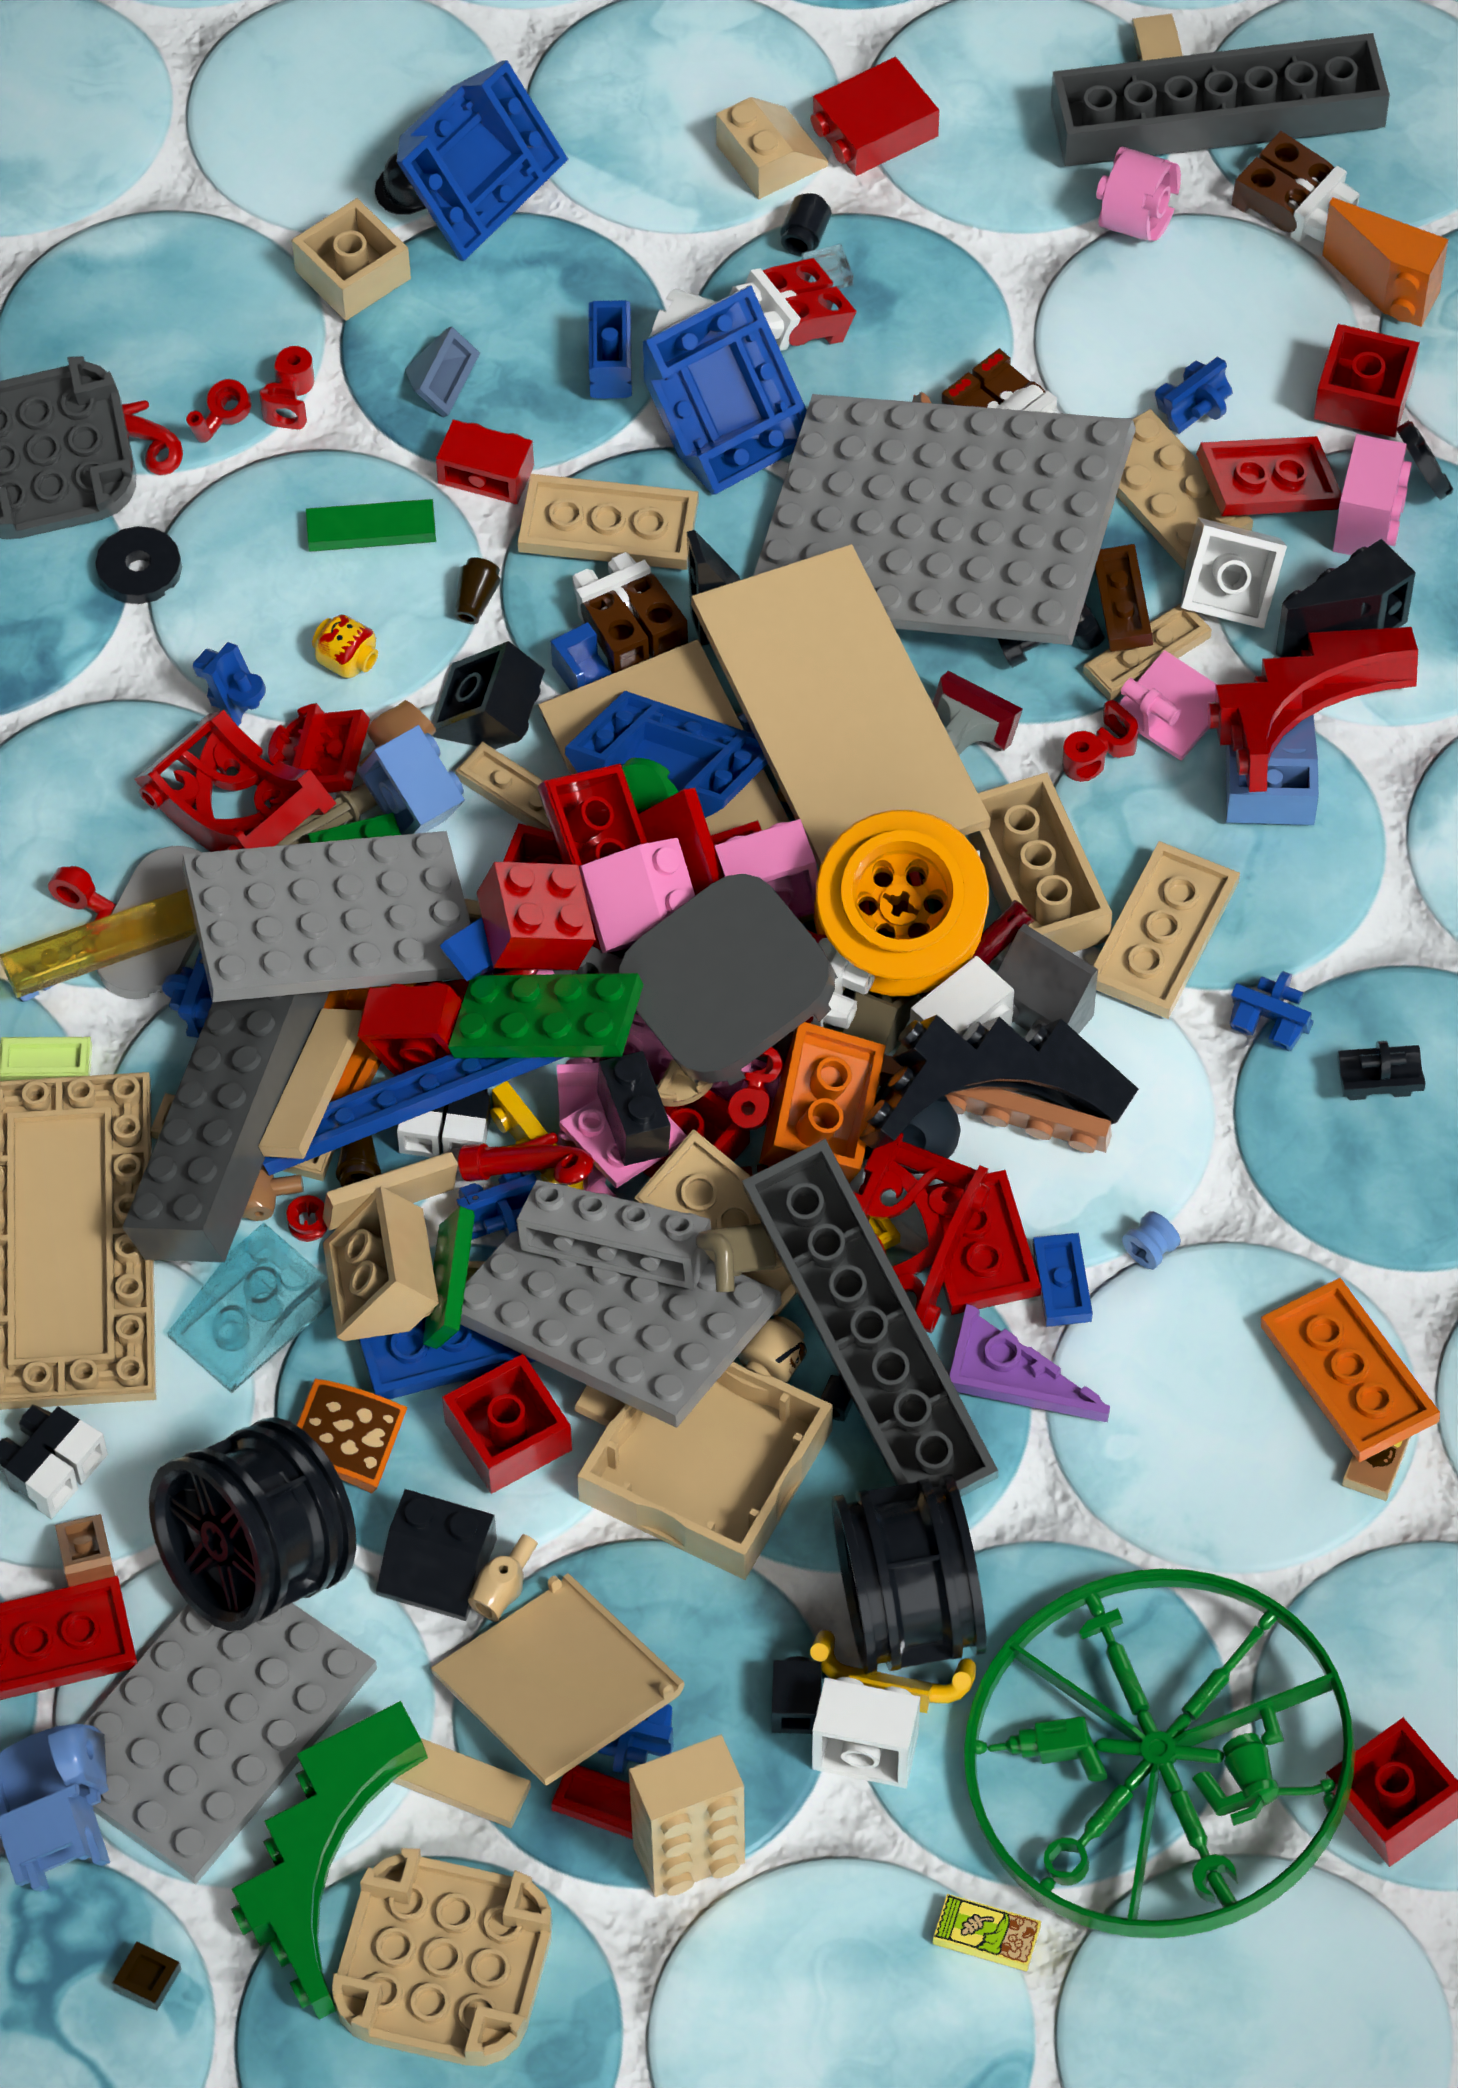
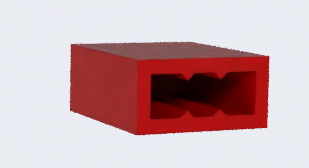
(875, 116)

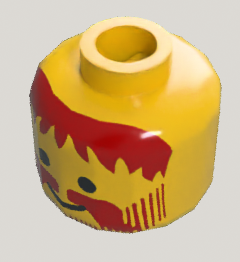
(345, 646)

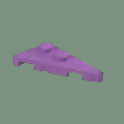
(1004, 1370)

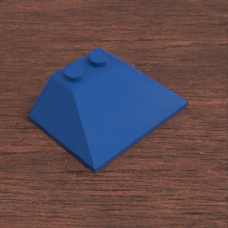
(478, 156)
(724, 391)
(693, 748)

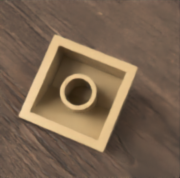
(766, 145)

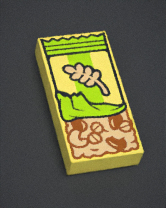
(987, 1932)

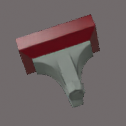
(974, 713)

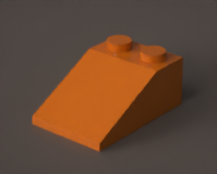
(1386, 260)
(824, 1095)

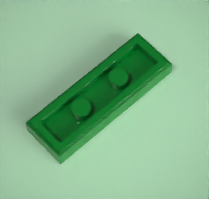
(370, 525)
(450, 1276)

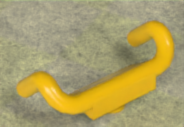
(961, 1684)

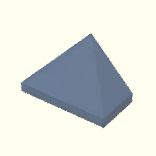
(443, 370)

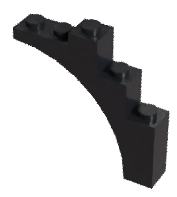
(1047, 1064)

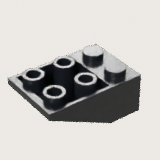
(1360, 594)

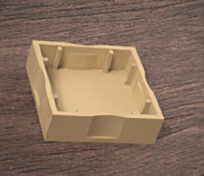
(716, 1477)

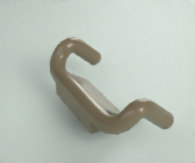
(737, 1251)

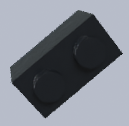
(633, 1108)

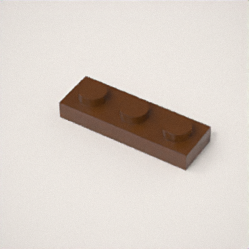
(1123, 598)

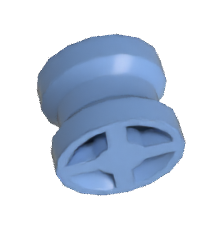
(1151, 1240)

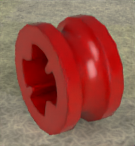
(306, 1232)

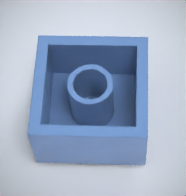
(412, 782)

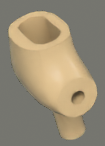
(501, 1580)

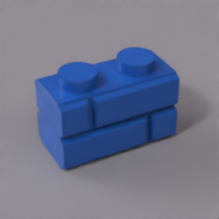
(610, 349)

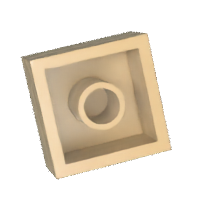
(351, 259)

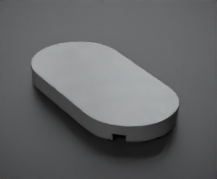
(144, 974)

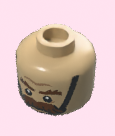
(775, 1349)

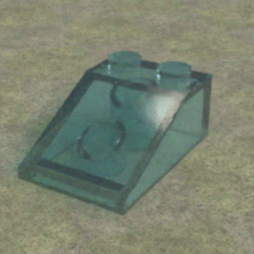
(251, 1308)

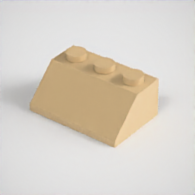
(380, 1269)

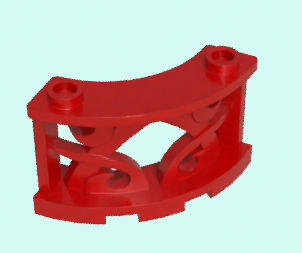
(294, 790)
(886, 1173)

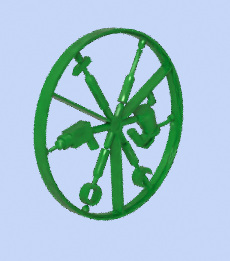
(1244, 1755)

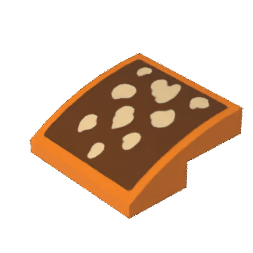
(352, 1429)

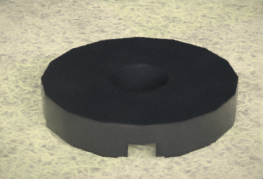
(1425, 460)
(135, 545)

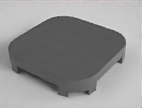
(62, 450)
(728, 977)

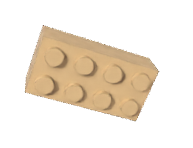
(1039, 862)
(688, 1816)

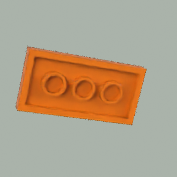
(1350, 1369)

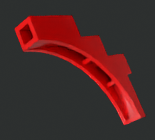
(1293, 688)

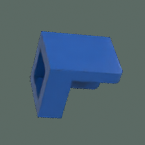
(577, 657)

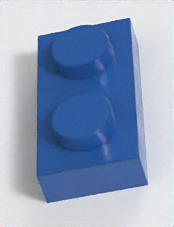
(1062, 1279)

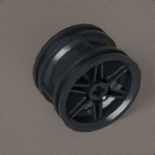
(252, 1523)
(909, 1574)

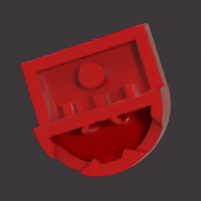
(323, 743)

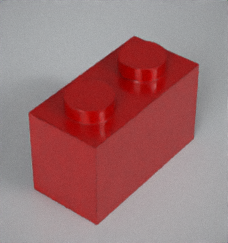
(485, 461)

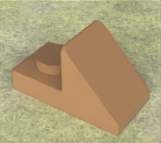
(84, 1550)

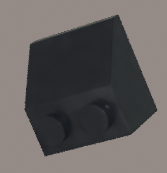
(489, 698)
(435, 1554)

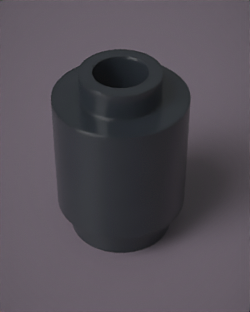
(805, 223)

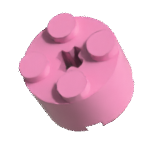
(1138, 194)

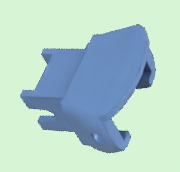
(49, 1801)

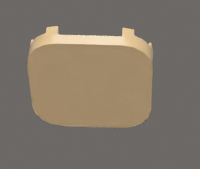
(443, 1959)

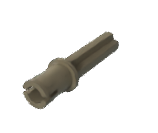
(348, 809)

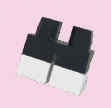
(450, 1125)
(53, 1459)

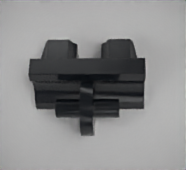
(1381, 1071)

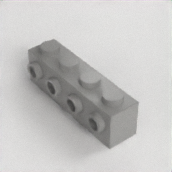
(613, 1234)

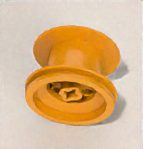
(899, 845)

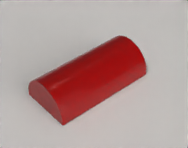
(592, 817)

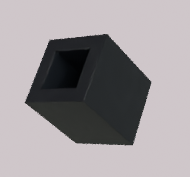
(795, 1694)

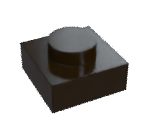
(146, 1975)

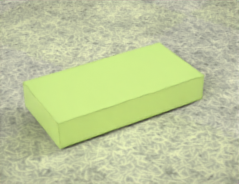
(44, 1057)

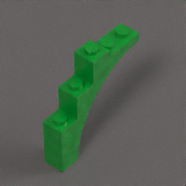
(339, 1783)

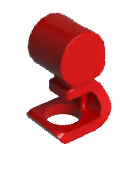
(293, 378)
(1086, 752)
(752, 1105)

